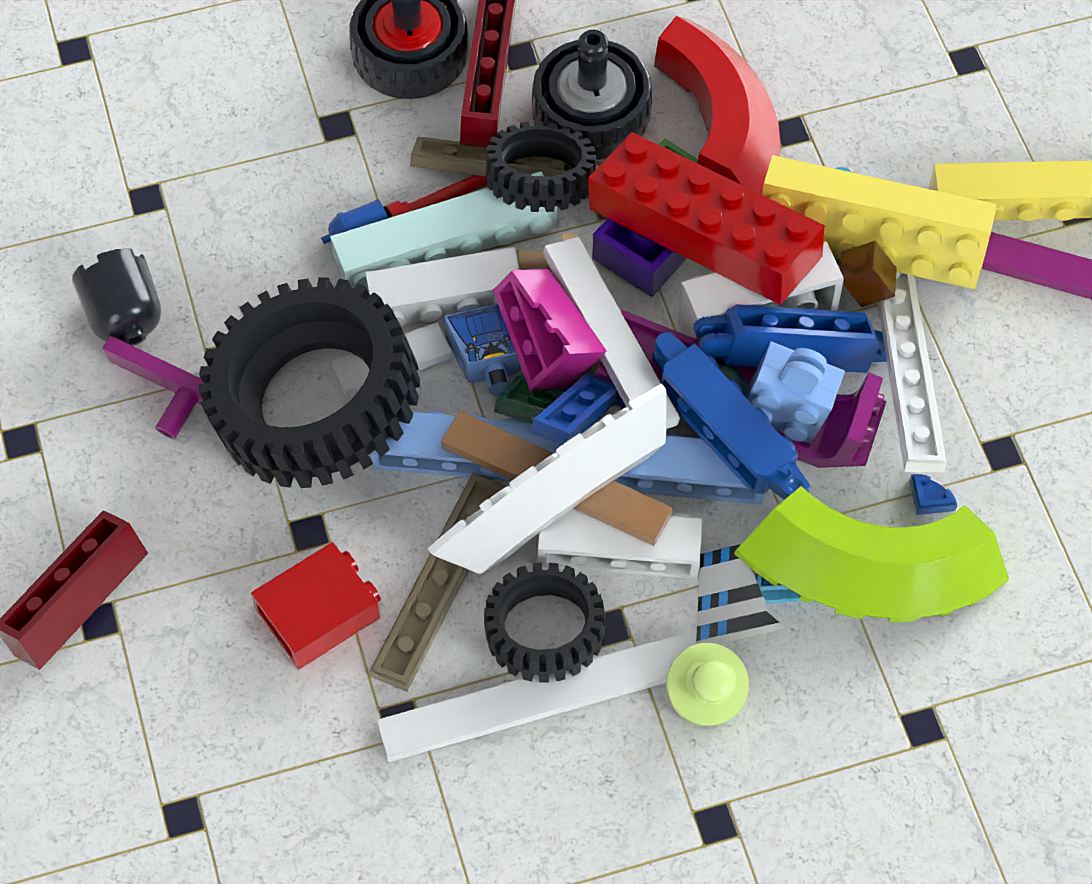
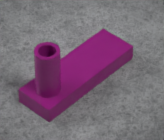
(163, 374)

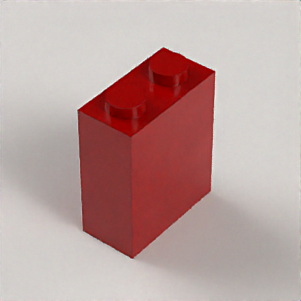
(317, 604)

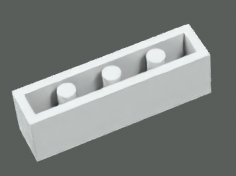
(442, 286)
(596, 546)

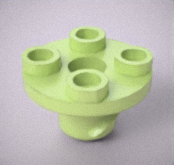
(707, 684)

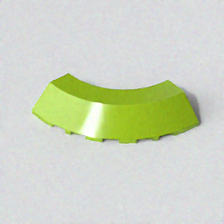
(875, 567)

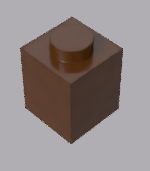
(868, 273)

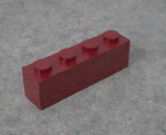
(71, 589)

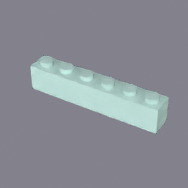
(436, 233)

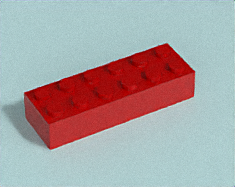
(706, 217)

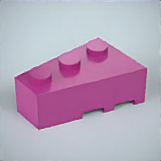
(546, 329)

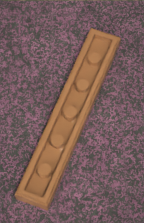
(512, 456)

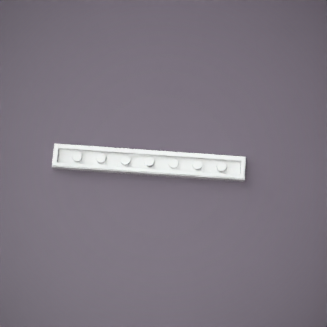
(911, 379)
(529, 701)

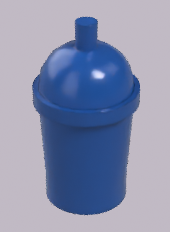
(355, 218)

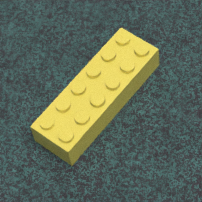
(916, 227)

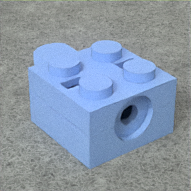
(795, 390)

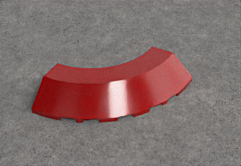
(730, 99)

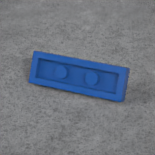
(575, 409)

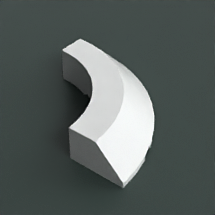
(557, 484)

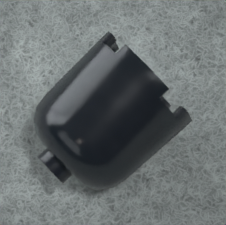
(118, 296)

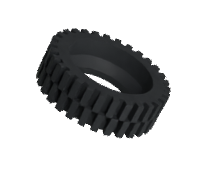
(280, 332)

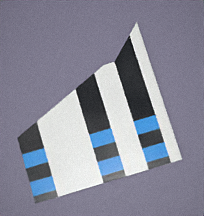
(730, 600)

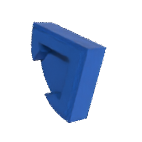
(930, 496)

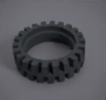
(539, 190)
(544, 583)

